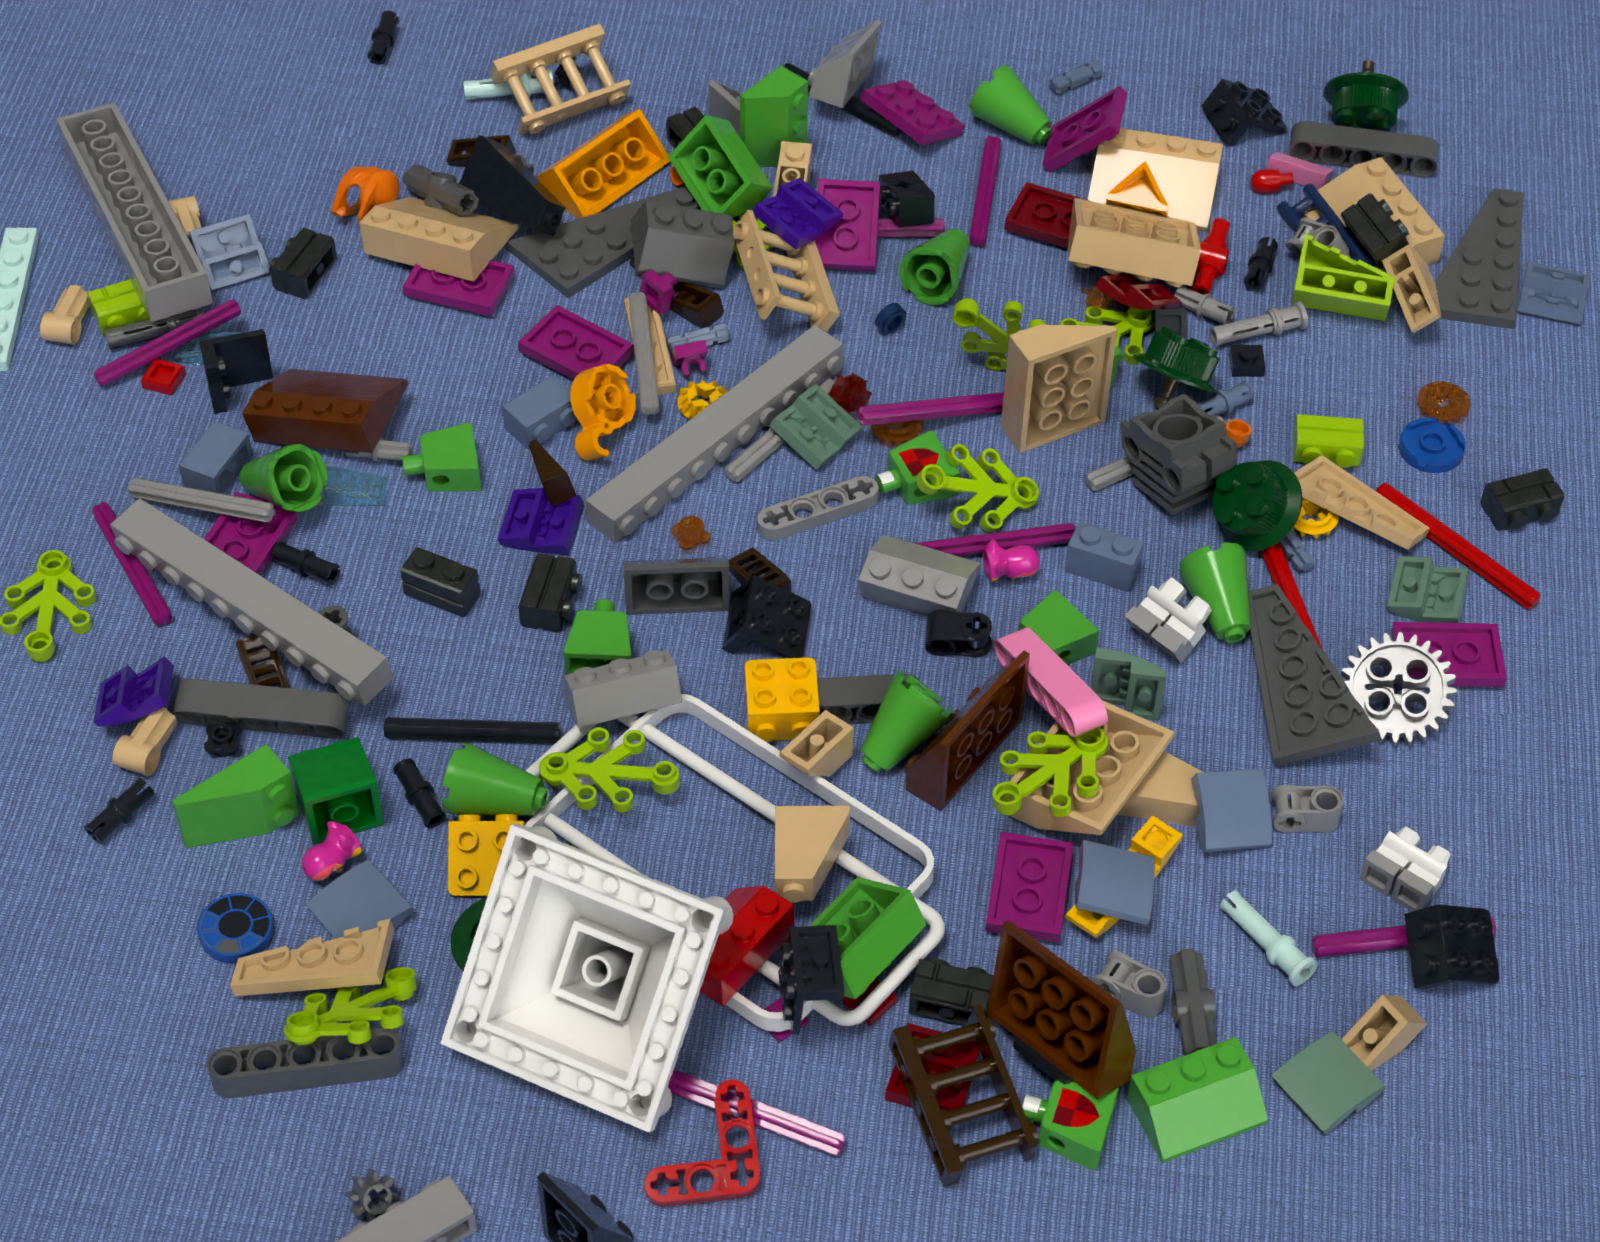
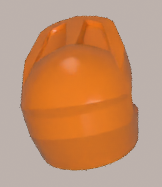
(375, 185)

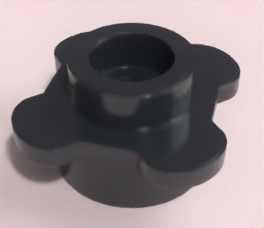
(562, 76)
(225, 746)

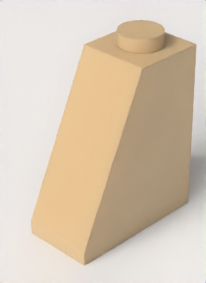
(1165, 793)
(807, 847)

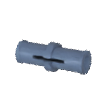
(1225, 401)

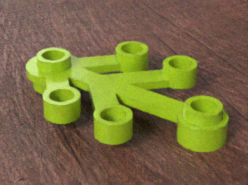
(967, 315)
(1134, 321)
(980, 485)
(52, 568)
(1056, 766)
(605, 769)
(317, 1021)

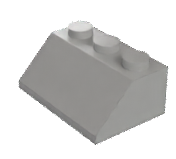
(845, 66)
(916, 577)
(622, 688)

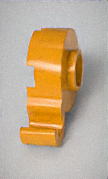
(601, 405)

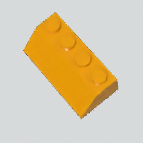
(606, 166)

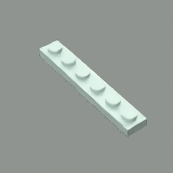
(16, 264)

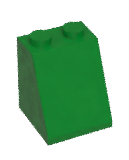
(337, 787)

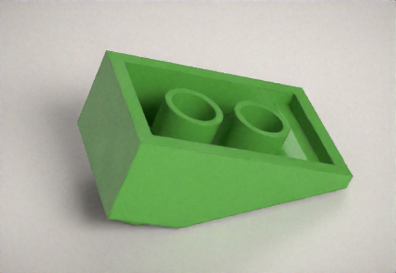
(238, 801)

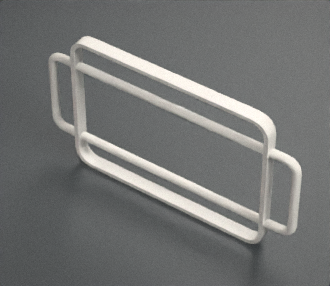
(646, 724)

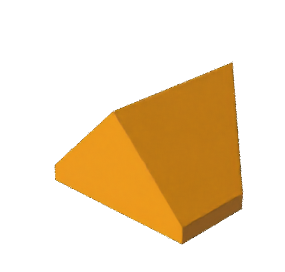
(1139, 192)

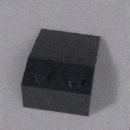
(574, 1216)

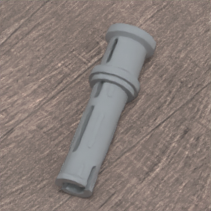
(1272, 322)

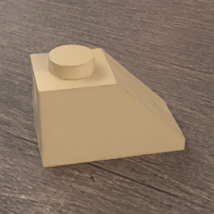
(821, 746)
(1384, 1030)

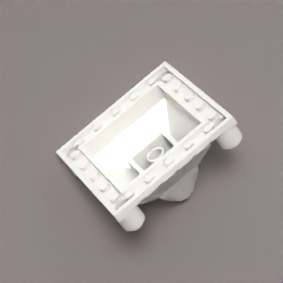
(584, 976)

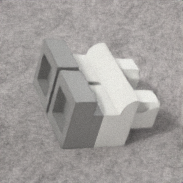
(1166, 622)
(1405, 869)

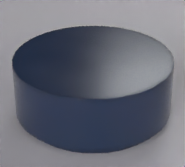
(890, 318)

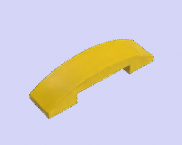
(1152, 839)

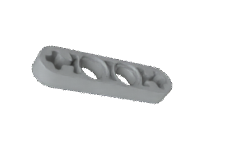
(816, 505)

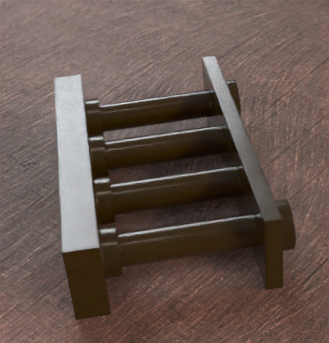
(937, 1122)

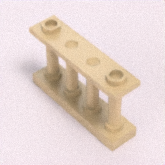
(561, 52)
(805, 264)

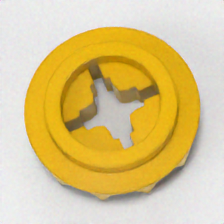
(688, 397)
(1323, 525)

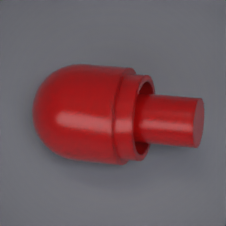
(1270, 181)

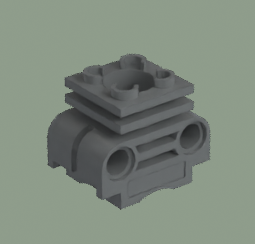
(1177, 453)

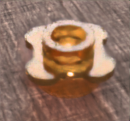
(1097, 298)
(690, 532)

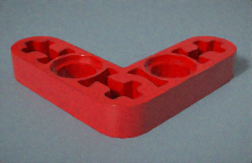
(721, 1169)

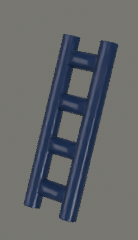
(1329, 217)

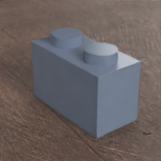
(539, 412)
(216, 458)
(1104, 556)

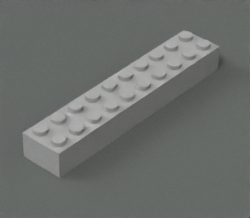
(134, 212)

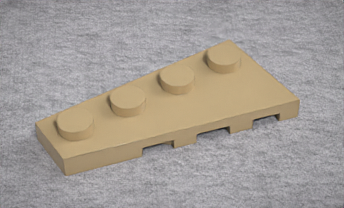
(1355, 501)
(336, 963)

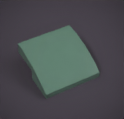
(816, 426)
(1427, 591)
(1129, 682)
(1328, 1082)

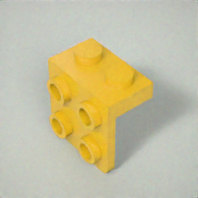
(781, 697)
(475, 852)

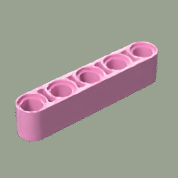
(1054, 683)

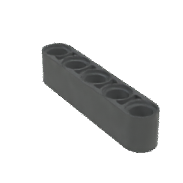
(1351, 146)
(854, 697)
(262, 708)
(289, 1075)

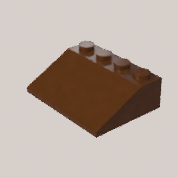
(323, 409)
(970, 736)
(1060, 1013)

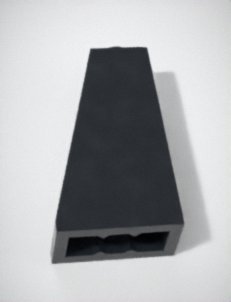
(510, 187)

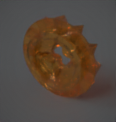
(1439, 391)
(897, 435)

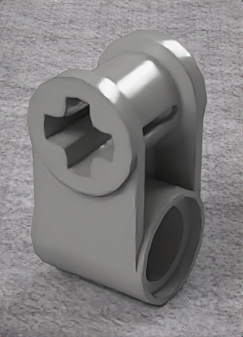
(1321, 232)
(1308, 808)
(1130, 981)

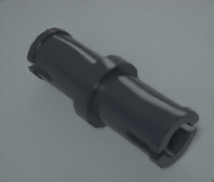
(383, 37)
(1261, 263)
(305, 563)
(419, 793)
(119, 810)

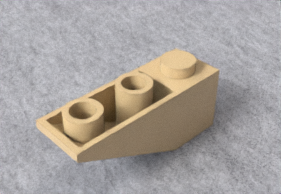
(793, 163)

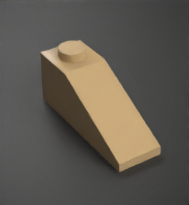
(1413, 287)

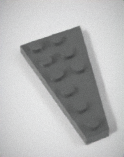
(588, 246)
(1483, 271)
(1301, 690)

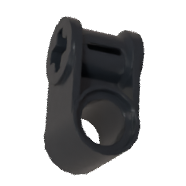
(955, 633)

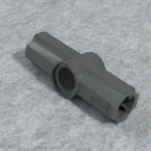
(440, 190)
(1192, 1001)

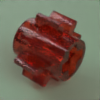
(850, 392)

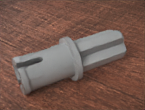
(1205, 305)
(385, 450)

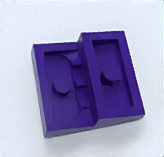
(797, 213)
(537, 525)
(132, 695)

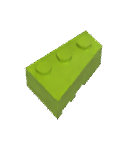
(1340, 284)

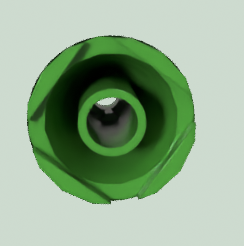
(1011, 107)
(935, 267)
(287, 477)
(1222, 582)
(903, 722)
(490, 786)

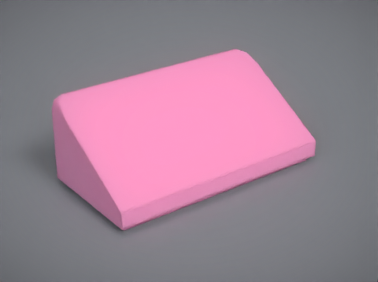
(1303, 171)

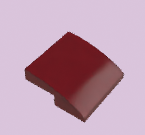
(1133, 293)
(936, 1063)

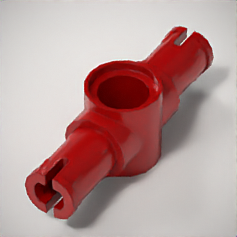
(1212, 256)

